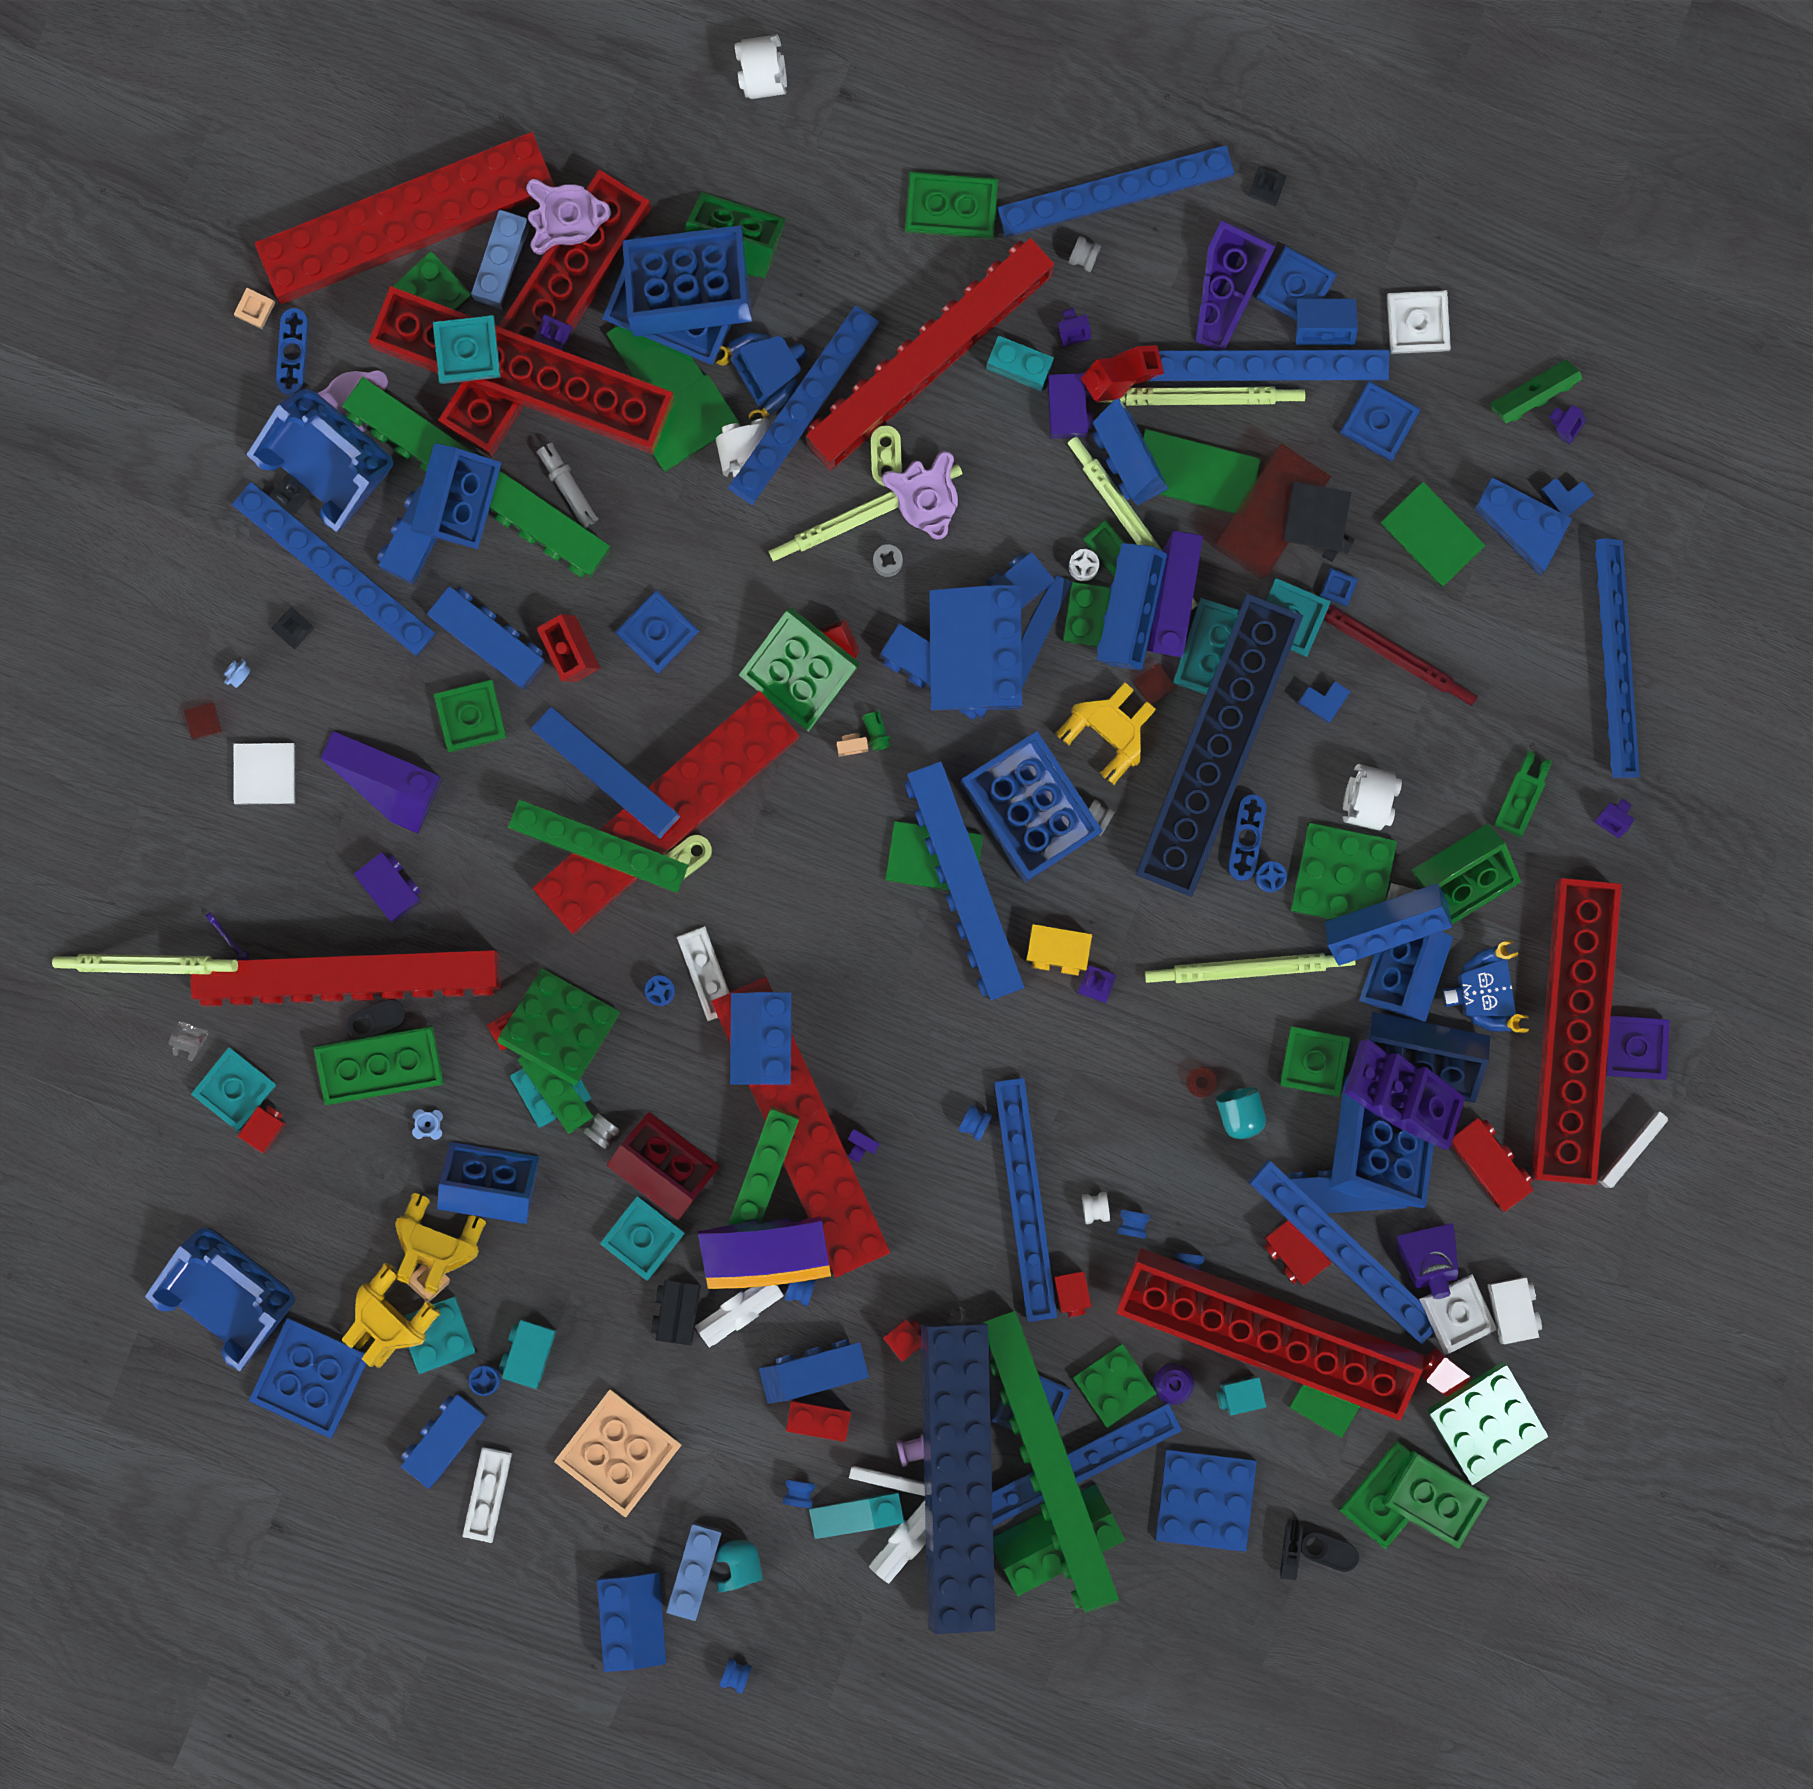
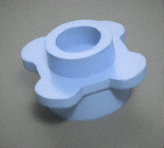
(236, 673)
(421, 1118)

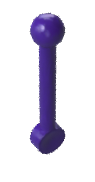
(242, 955)

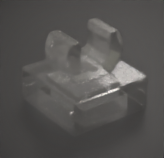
(188, 1038)

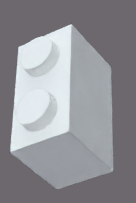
(1514, 1310)

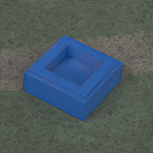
(1338, 587)

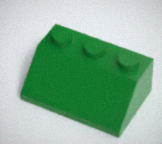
(759, 228)
(1470, 872)

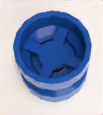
(484, 1380)

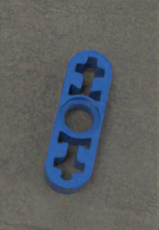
(286, 329)
(1236, 858)

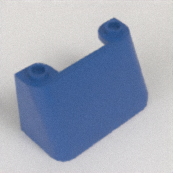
(322, 454)
(223, 1294)

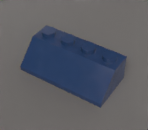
(1450, 1053)

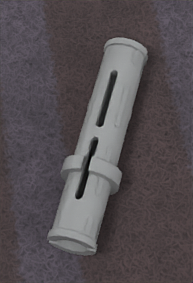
(561, 475)

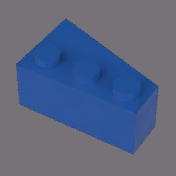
(1523, 522)
(814, 1371)

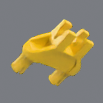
(1113, 726)
(432, 1247)
(383, 1322)

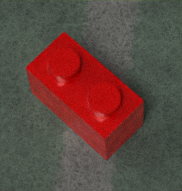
(568, 648)
(1296, 1252)
(818, 1420)

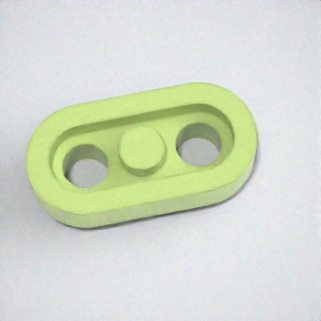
(885, 456)
(683, 853)

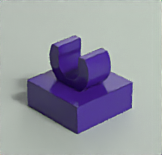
(1073, 328)
(553, 333)
(1568, 423)
(1615, 818)
(1096, 984)
(862, 1144)

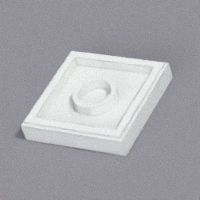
(1418, 322)
(264, 773)
(1460, 1316)

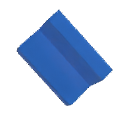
(1326, 322)

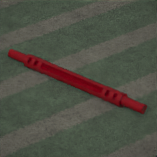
(1397, 654)

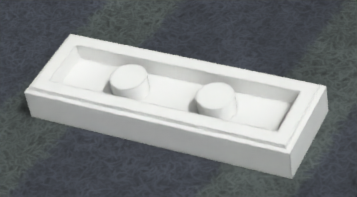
(703, 968)
(1633, 1150)
(887, 1480)
(487, 1494)

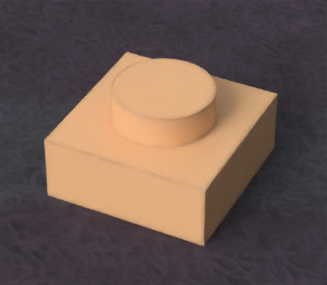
(254, 308)
(852, 744)
(419, 1279)

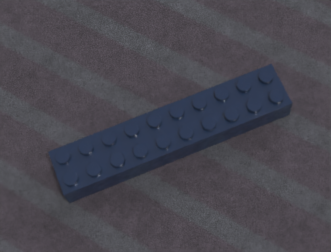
(1219, 745)
(957, 1477)

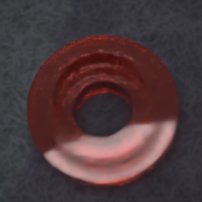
(1208, 1075)

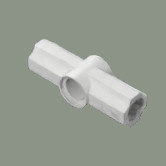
(737, 1313)
(902, 1546)

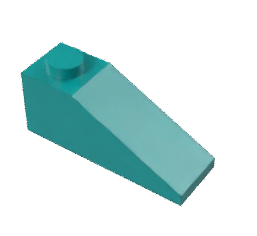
(857, 1515)

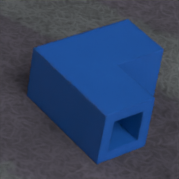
(1565, 501)
(1324, 706)

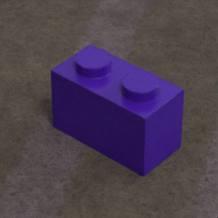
(1068, 406)
(388, 886)

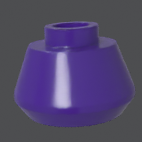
(1171, 1374)

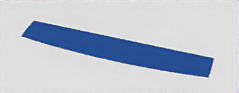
(1042, 622)

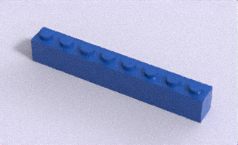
(965, 881)

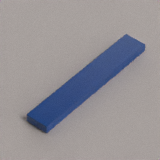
(605, 772)

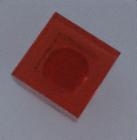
(1154, 684)
(203, 721)

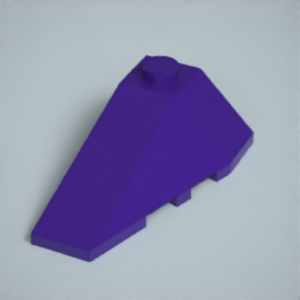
(1231, 275)
(1175, 594)
(388, 783)

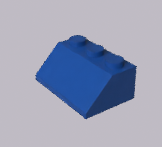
(1128, 454)
(456, 496)
(1407, 976)
(761, 1038)
(487, 1182)
(631, 1621)

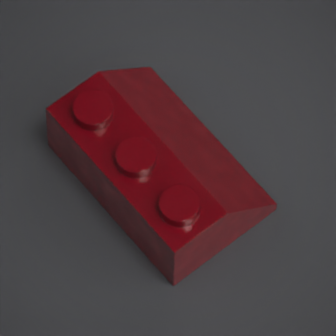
(663, 1165)

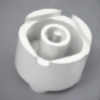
(762, 67)
(738, 443)
(1371, 797)

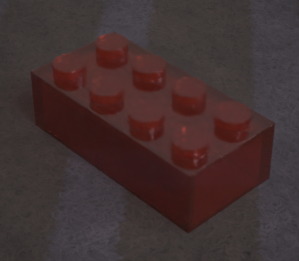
(1257, 525)

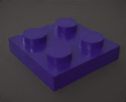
(1638, 1048)

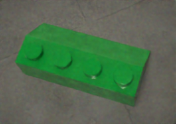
(1028, 1549)

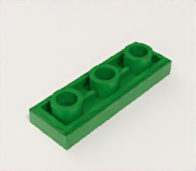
(1536, 391)

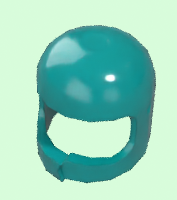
(1242, 1115)
(743, 1563)

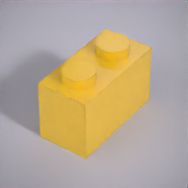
(1058, 949)

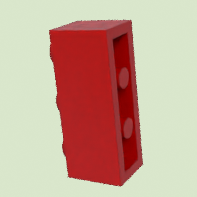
(1491, 1164)

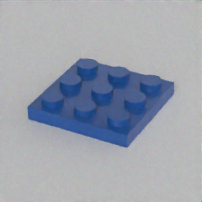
(309, 1378)
(1205, 1500)

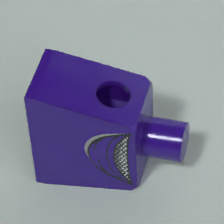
(1430, 1258)

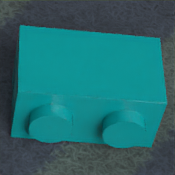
(1019, 363)
(528, 1353)
(1241, 1395)

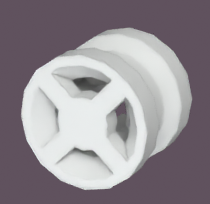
(1084, 559)
(1095, 1207)

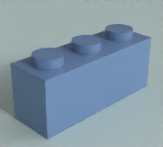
(500, 259)
(694, 1571)

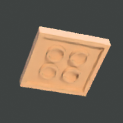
(617, 1453)

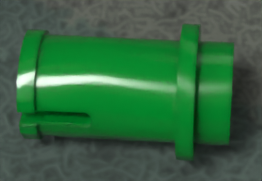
(876, 731)

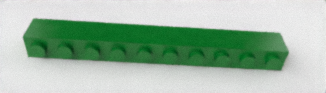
(510, 500)
(1050, 1463)

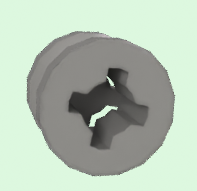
(1085, 254)
(886, 565)
(1101, 814)
(602, 1131)

